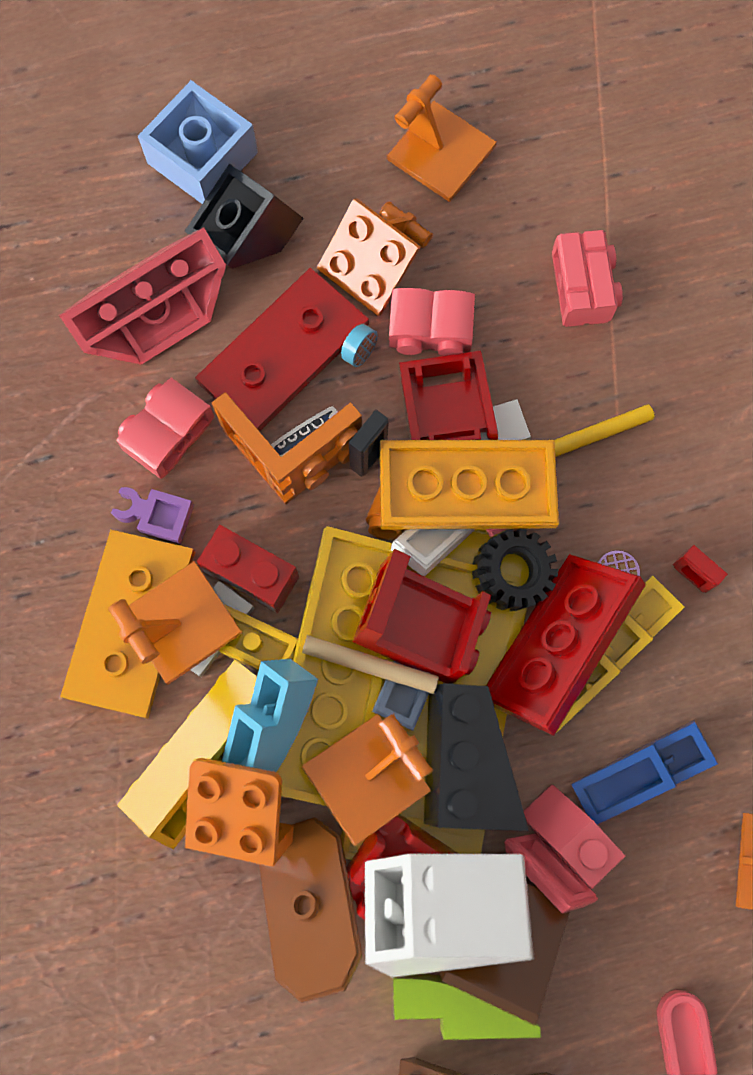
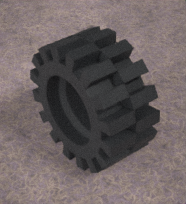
(538, 564)

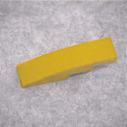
(646, 618)

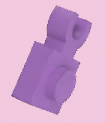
(159, 515)

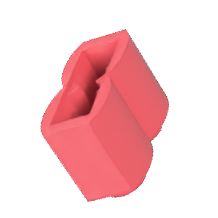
(431, 321)
(164, 427)

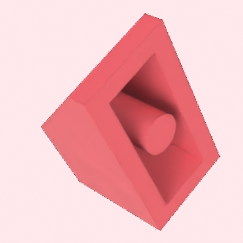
(572, 836)

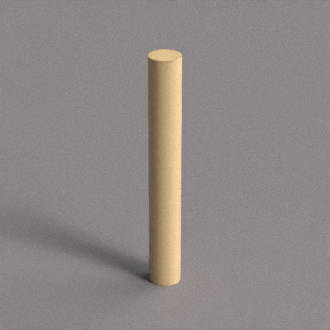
(370, 664)

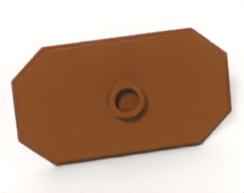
(311, 914)

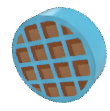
(359, 345)

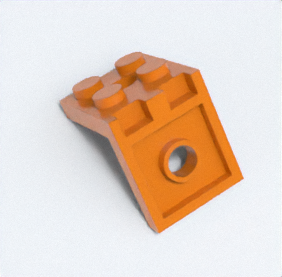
(302, 465)

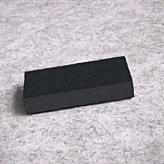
(365, 444)

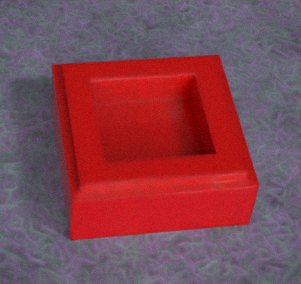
(699, 569)

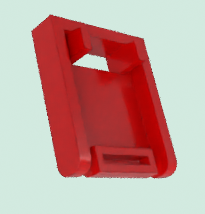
(448, 409)

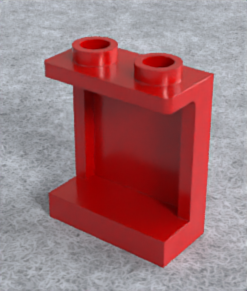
(422, 621)

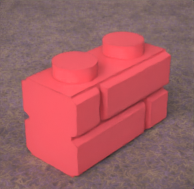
(585, 278)

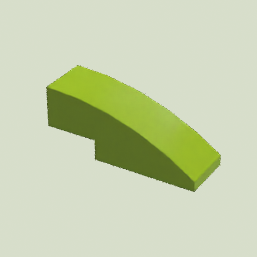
(459, 1012)

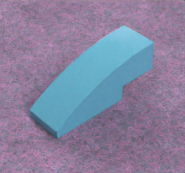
(269, 724)

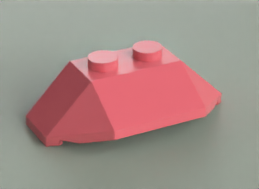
(150, 302)

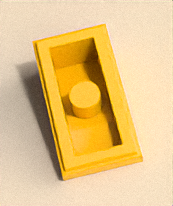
(258, 642)

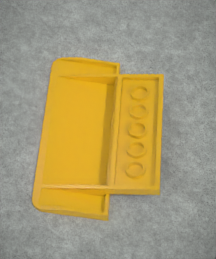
(346, 696)

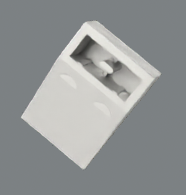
(446, 912)

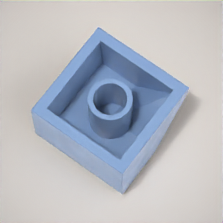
(197, 141)

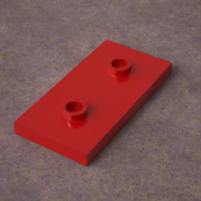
(282, 349)
(563, 642)

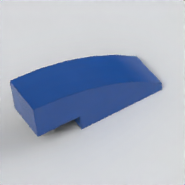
(644, 773)

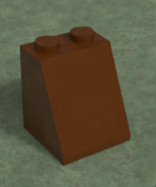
(518, 985)

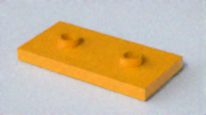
(468, 484)
(102, 666)

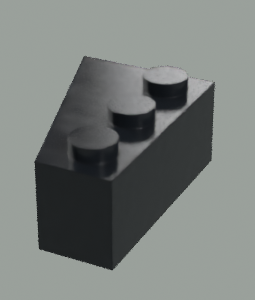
(470, 763)

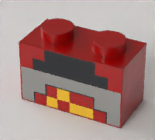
(248, 568)

